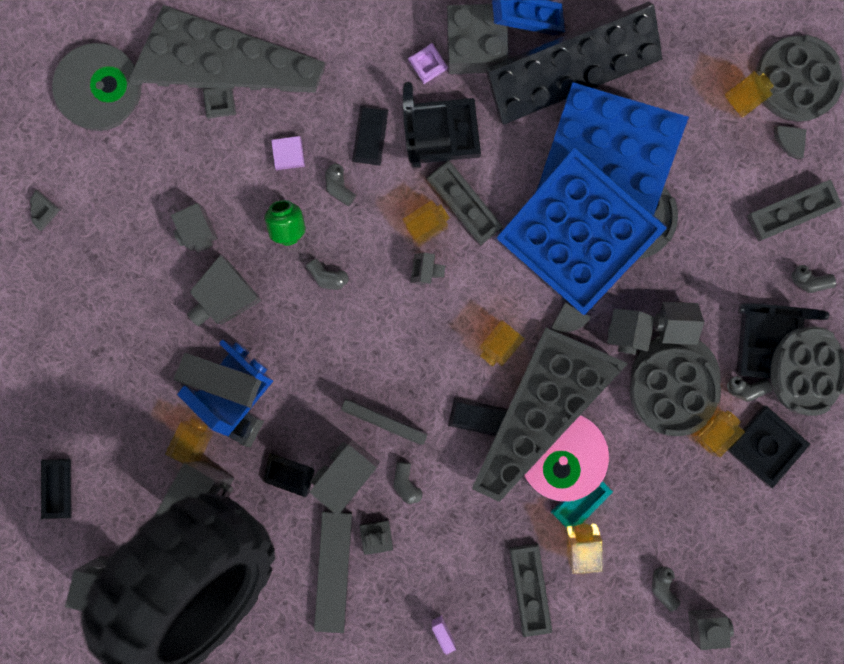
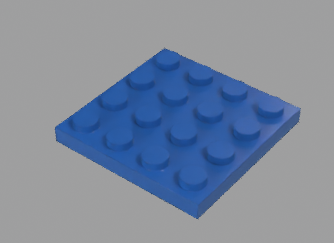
(621, 137)
(581, 231)

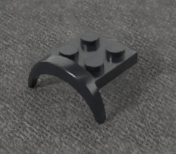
(439, 129)
(762, 331)

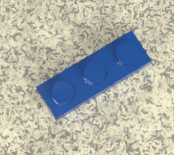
(530, 15)

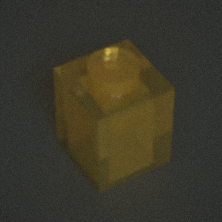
(750, 93)
(426, 222)
(500, 344)
(719, 433)
(189, 441)
(584, 549)

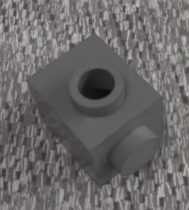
(193, 228)
(679, 323)
(630, 331)
(710, 629)

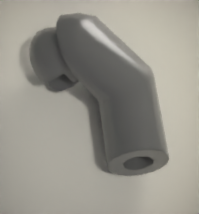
(335, 184)
(327, 279)
(810, 283)
(747, 391)
(403, 486)
(661, 587)

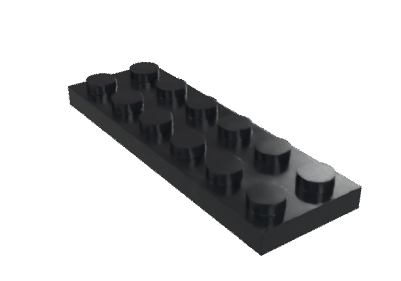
(582, 57)

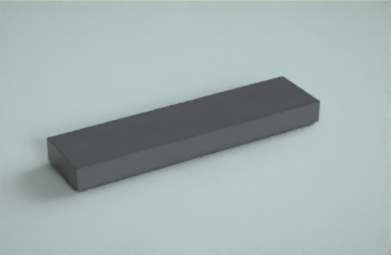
(333, 572)

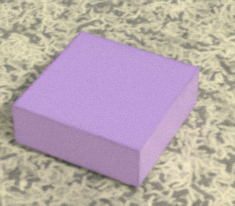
(427, 63)
(288, 153)
(443, 635)

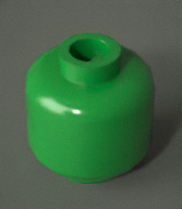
(284, 222)

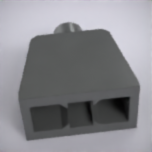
(221, 294)

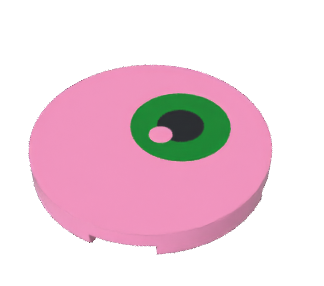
(572, 464)

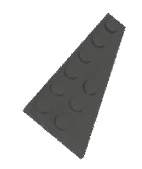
(213, 56)
(550, 397)

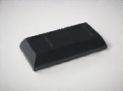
(370, 135)
(476, 416)
(288, 475)
(56, 489)

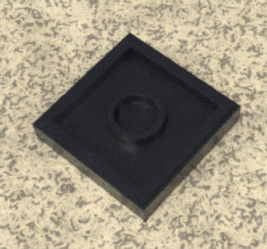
(768, 446)

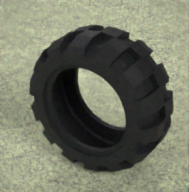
(178, 584)

